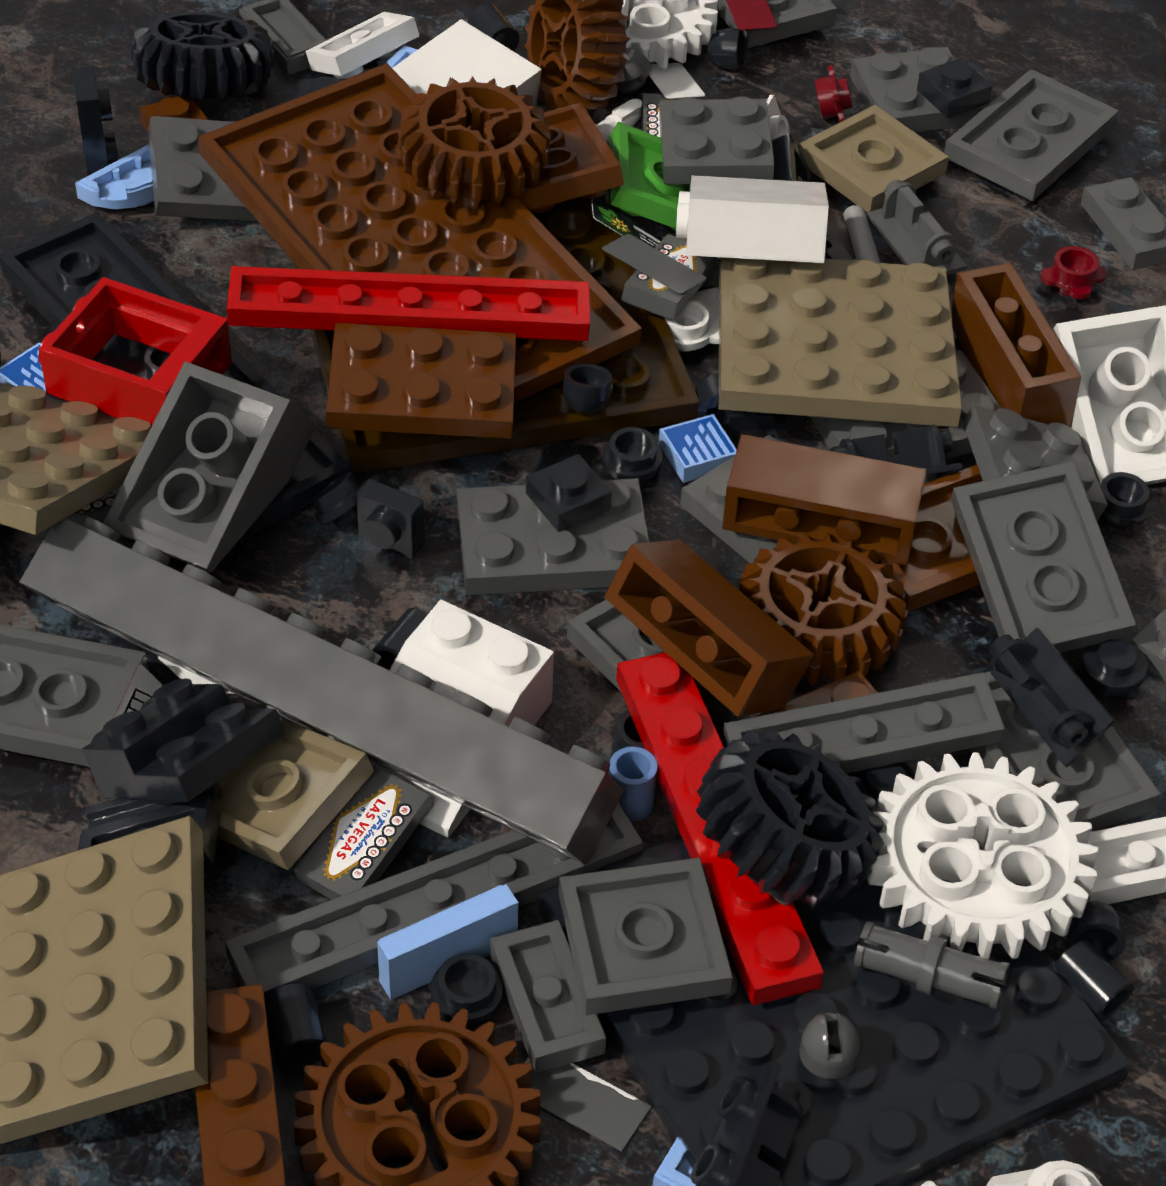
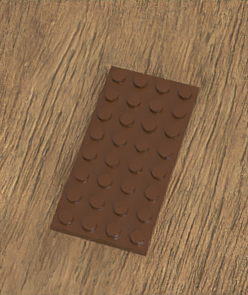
(337, 199)

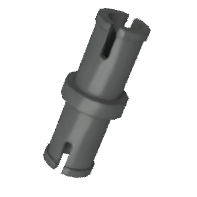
(931, 965)

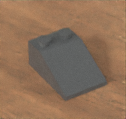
(208, 467)

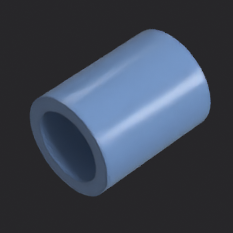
(636, 774)

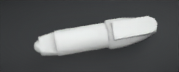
(626, 113)

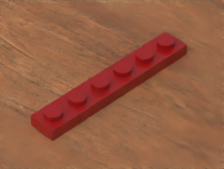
(408, 300)
(678, 731)

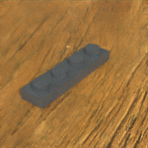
(890, 724)

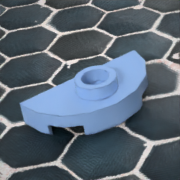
(120, 184)

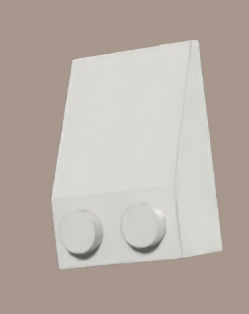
(1121, 390)
(485, 663)

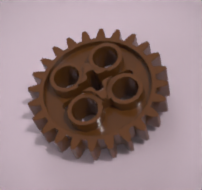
(482, 1094)

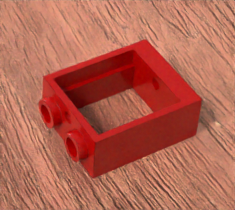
(141, 317)

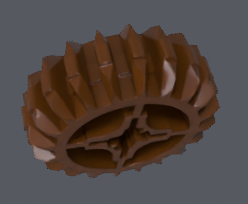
(578, 49)
(474, 141)
(831, 602)

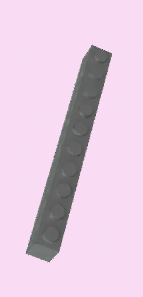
(328, 687)

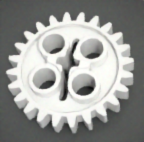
(669, 27)
(983, 836)

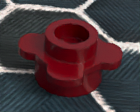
(833, 95)
(1074, 272)

